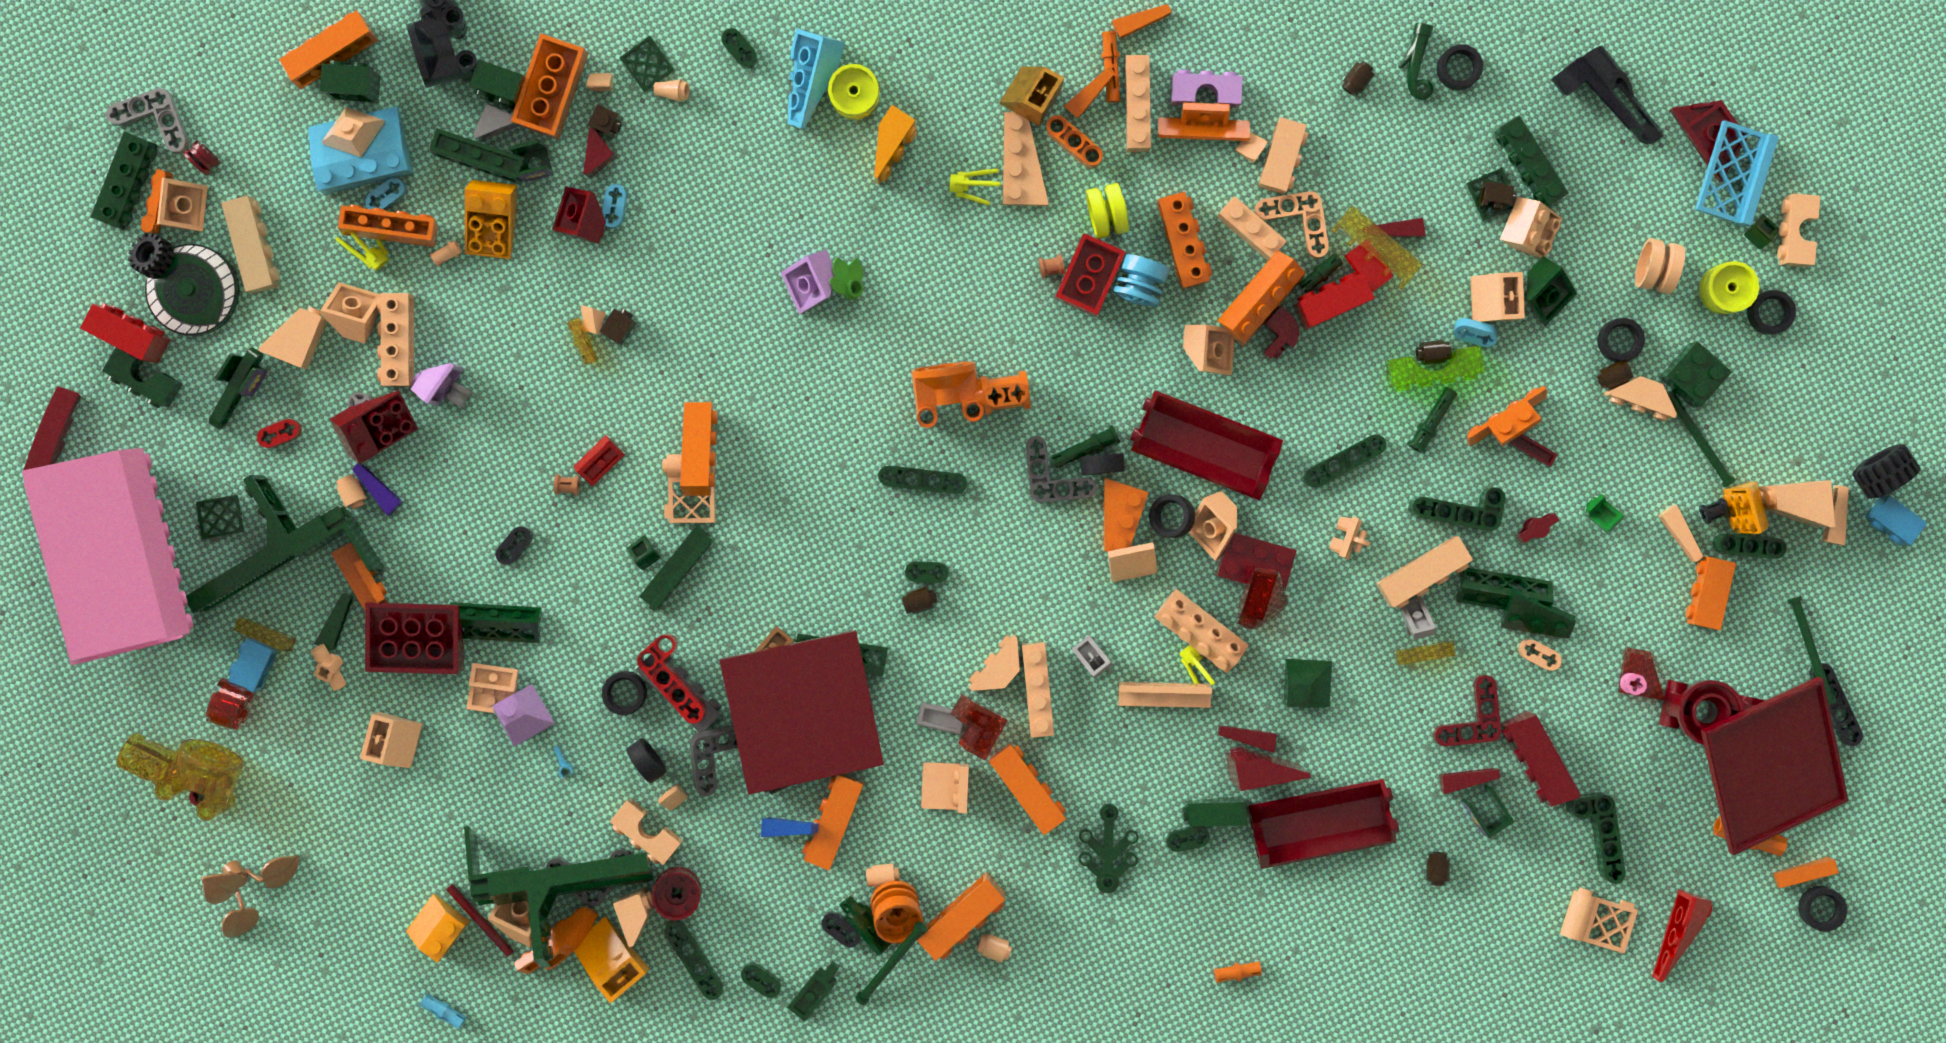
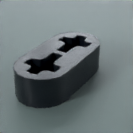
(510, 541)
(837, 933)

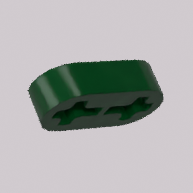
(743, 44)
(927, 578)
(1189, 843)
(757, 984)

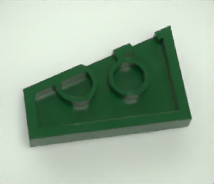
(1533, 617)

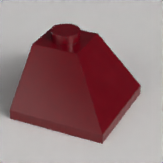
(580, 215)

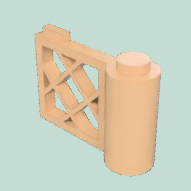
(672, 467)
(1581, 916)

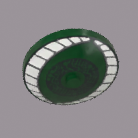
(195, 292)

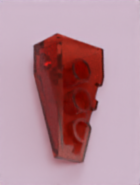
(1261, 598)

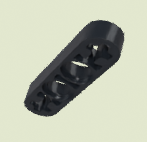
(1842, 702)

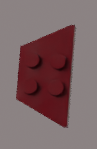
(1702, 125)

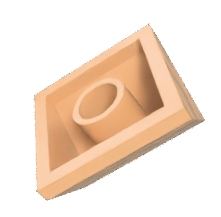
(182, 205)

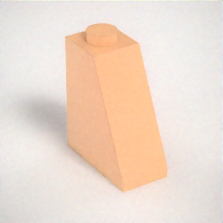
(296, 338)

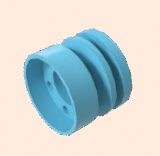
(1141, 280)

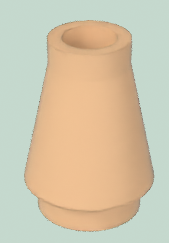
(674, 90)

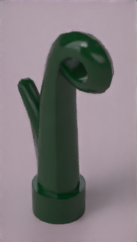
(1414, 56)

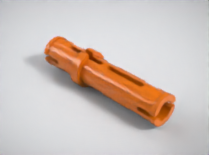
(1110, 58)

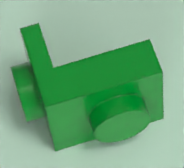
(1603, 513)

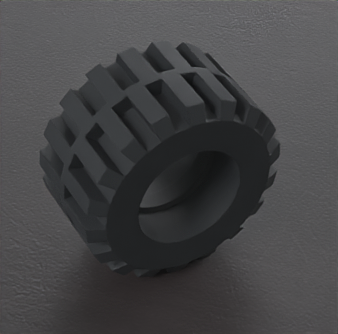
(1886, 471)

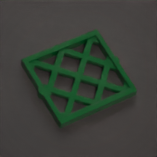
(636, 48)
(1484, 177)
(237, 513)

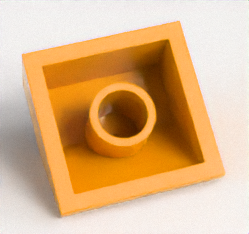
(437, 928)

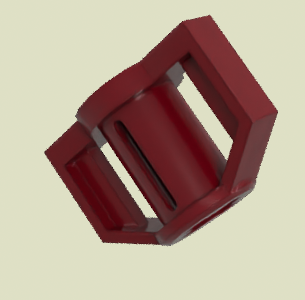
(1536, 527)

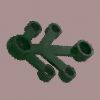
(1108, 852)

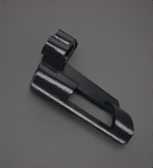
(1602, 75)

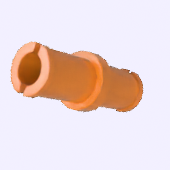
(1237, 972)

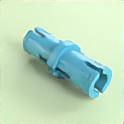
(443, 1011)

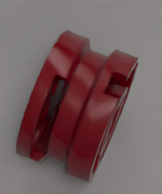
(200, 157)

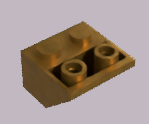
(1032, 92)

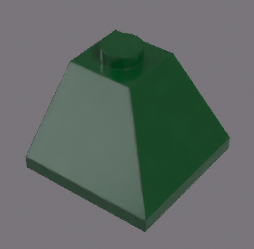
(1548, 289)
(1307, 683)

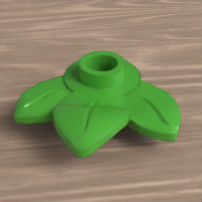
(847, 278)

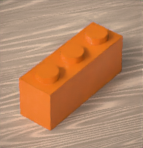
(1710, 592)

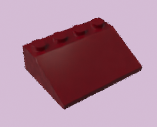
(413, 638)
(1257, 770)

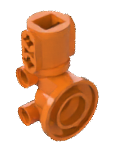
(959, 384)

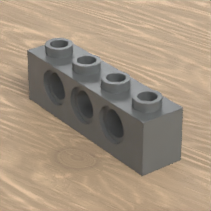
(712, 706)

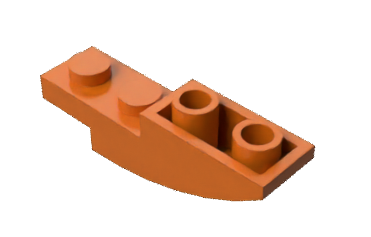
(564, 939)

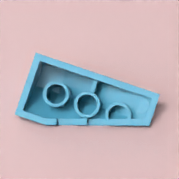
(814, 63)

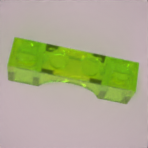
(1405, 371)

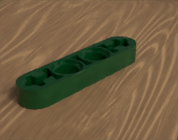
(230, 397)
(1346, 463)
(922, 479)
(690, 961)

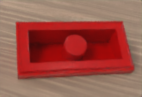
(1372, 269)
(598, 460)

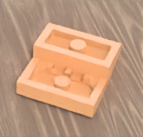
(1132, 562)
(490, 686)

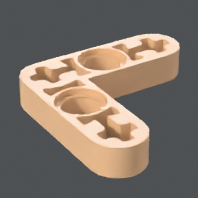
(1306, 214)

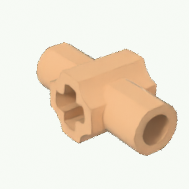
(328, 667)

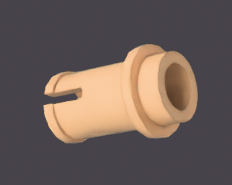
(445, 253)

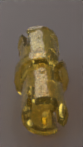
(582, 341)

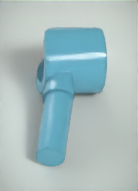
(562, 762)

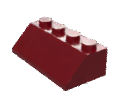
(1540, 759)

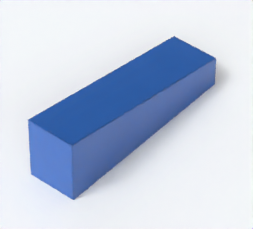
(784, 827)

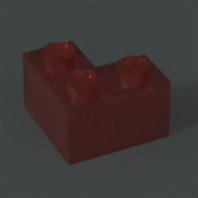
(982, 728)

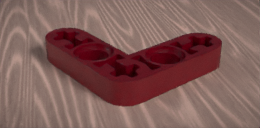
(1483, 720)

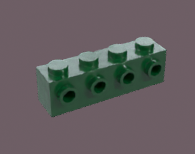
(1530, 162)
(124, 181)

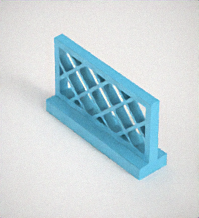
(1752, 184)

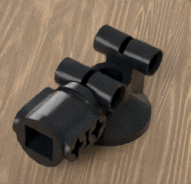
(433, 45)

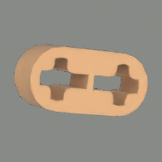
(1542, 650)

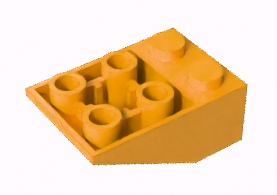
(893, 134)
(490, 218)
(1746, 508)
(610, 960)

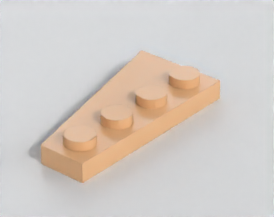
(1021, 169)

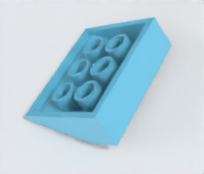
(383, 159)

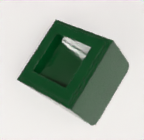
(1761, 232)
(643, 553)

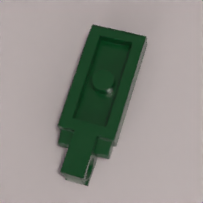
(861, 919)
(814, 991)

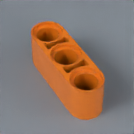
(1069, 131)

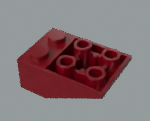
(373, 426)

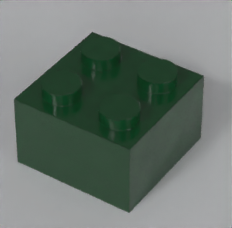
(350, 82)
(496, 84)
(1695, 374)

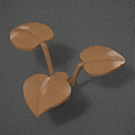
(220, 888)

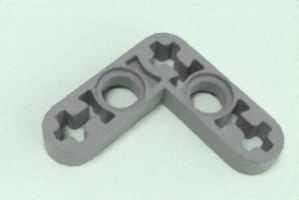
(160, 112)

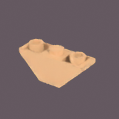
(1643, 396)
(999, 668)

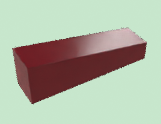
(1405, 229)
(1534, 450)
(1255, 738)
(1460, 780)

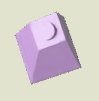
(809, 280)
(435, 382)
(522, 715)

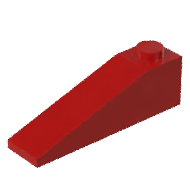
(1685, 922)

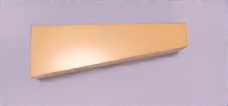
(1680, 531)
(1837, 534)

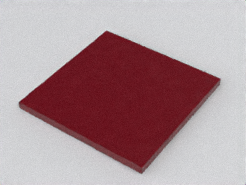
(801, 712)
(1775, 765)

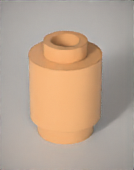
(351, 492)
(881, 874)
(994, 947)

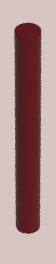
(479, 920)

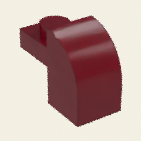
(1285, 329)

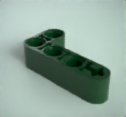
(1455, 509)
(1602, 839)

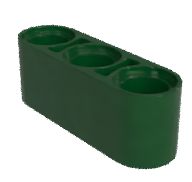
(1760, 546)

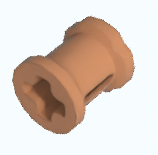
(1051, 266)
(567, 485)

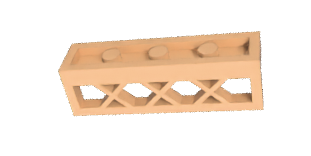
(1165, 694)

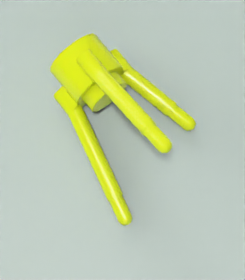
(961, 181)
(374, 258)
(1191, 656)

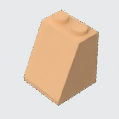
(1801, 501)

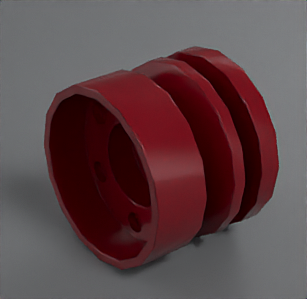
(676, 906)

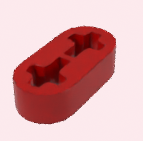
(280, 438)

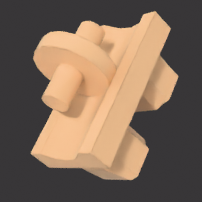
(1345, 547)

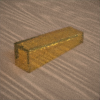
(265, 634)
(1426, 652)

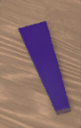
(380, 492)

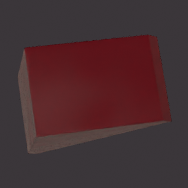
(597, 154)

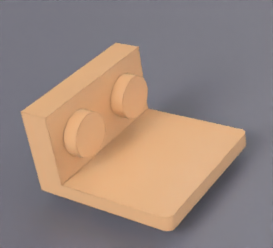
(945, 786)

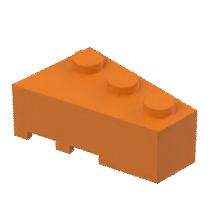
(1121, 514)

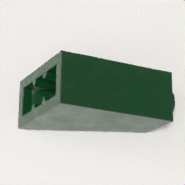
(1216, 812)

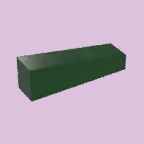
(334, 625)

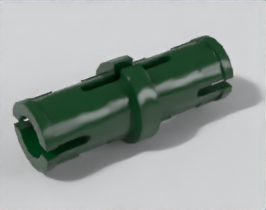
(1320, 273)

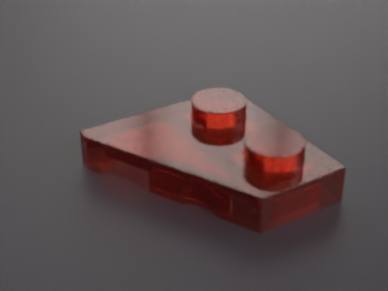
(1641, 663)

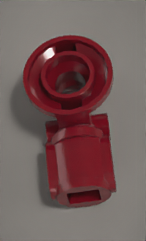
(1681, 705)

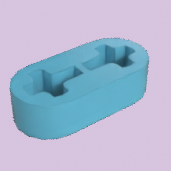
(383, 190)
(619, 207)
(1475, 332)

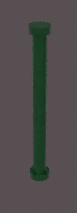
(1700, 440)
(1810, 645)
(919, 929)

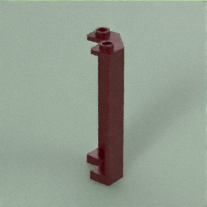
(1206, 444)
(1323, 823)

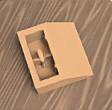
(1531, 227)
(1497, 297)
(391, 740)

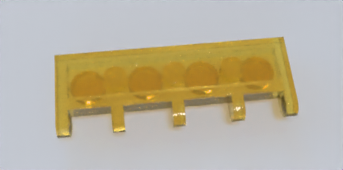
(1378, 244)

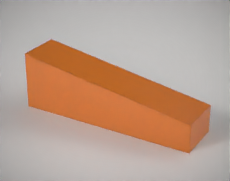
(1132, 23)
(1086, 96)
(1806, 872)

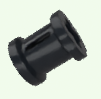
(1714, 510)

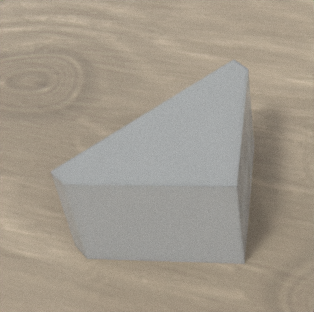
(493, 122)
(1092, 656)

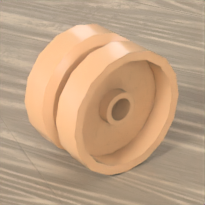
(1659, 266)

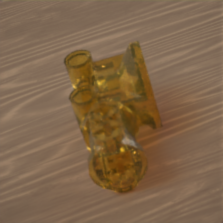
(195, 766)

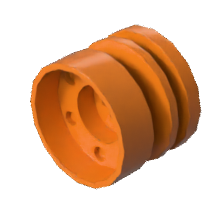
(895, 910)

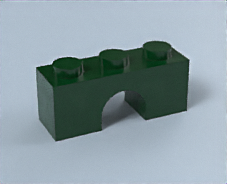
(124, 369)

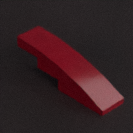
(52, 429)

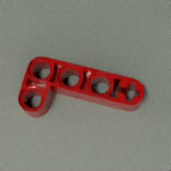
(675, 682)

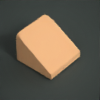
(600, 82)
(1252, 148)
(592, 319)
(673, 797)

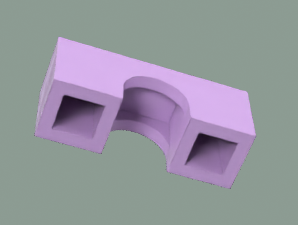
(1226, 87)

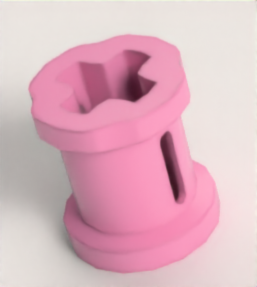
(1640, 680)

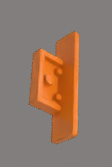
(1204, 122)
(1512, 422)
(358, 576)

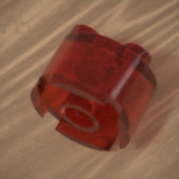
(229, 705)

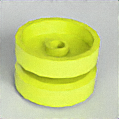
(846, 80)
(1109, 210)
(1741, 282)

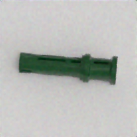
(1427, 431)
(1094, 443)

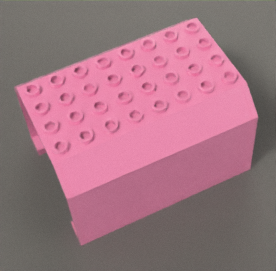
(107, 554)

